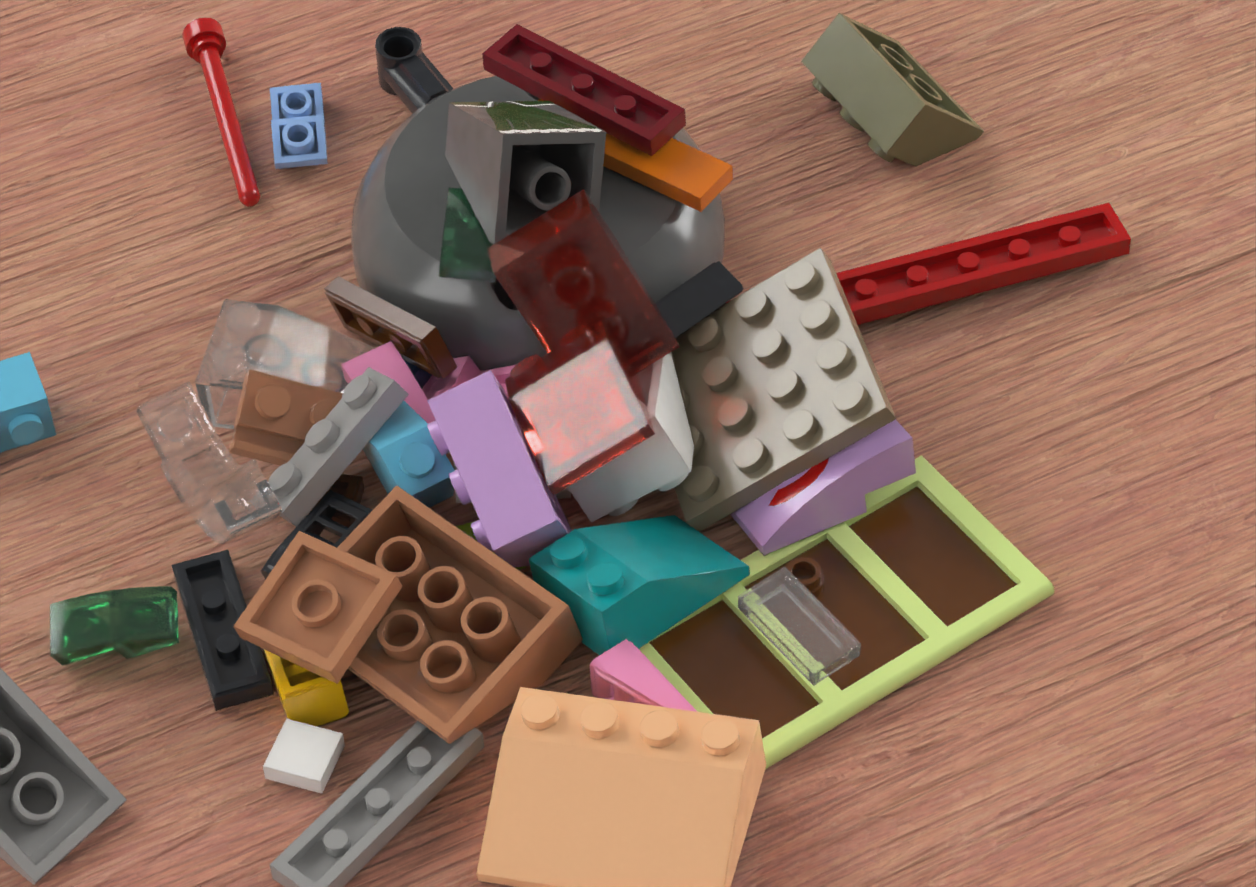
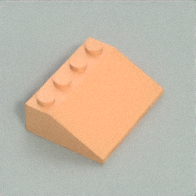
(619, 794)

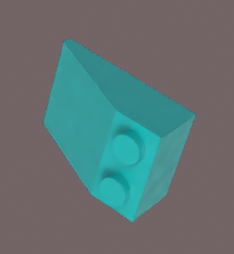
(634, 577)

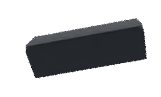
(698, 298)

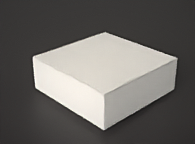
(304, 756)

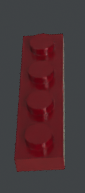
(584, 89)

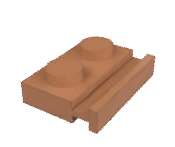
(277, 416)

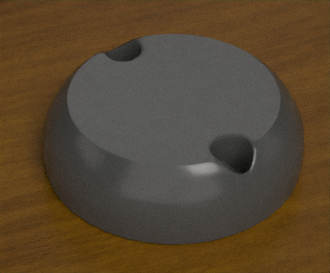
(402, 225)

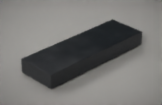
(212, 607)

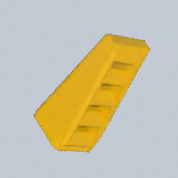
(305, 694)

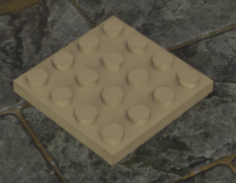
(773, 388)

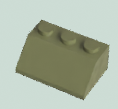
(887, 94)

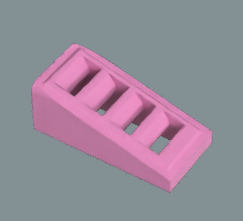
(630, 677)

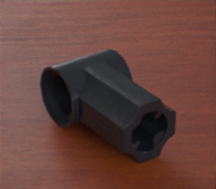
(406, 69)

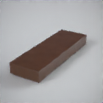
(384, 322)

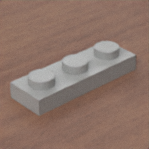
(335, 443)

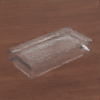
(799, 625)

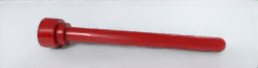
(206, 44)

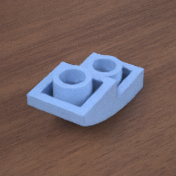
(298, 126)

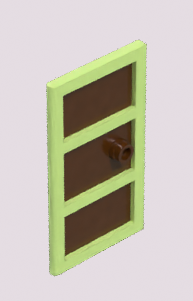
(903, 578)

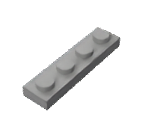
(374, 808)

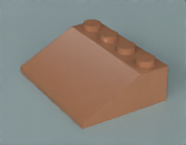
(460, 626)

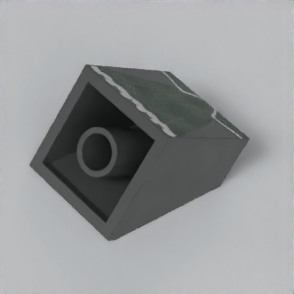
(521, 160)

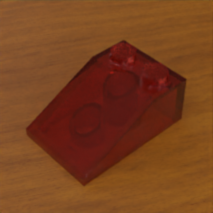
(574, 273)
(578, 405)

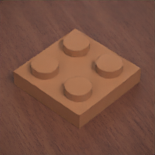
(318, 606)

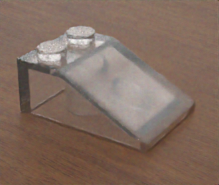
(273, 343)

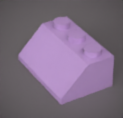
(496, 470)

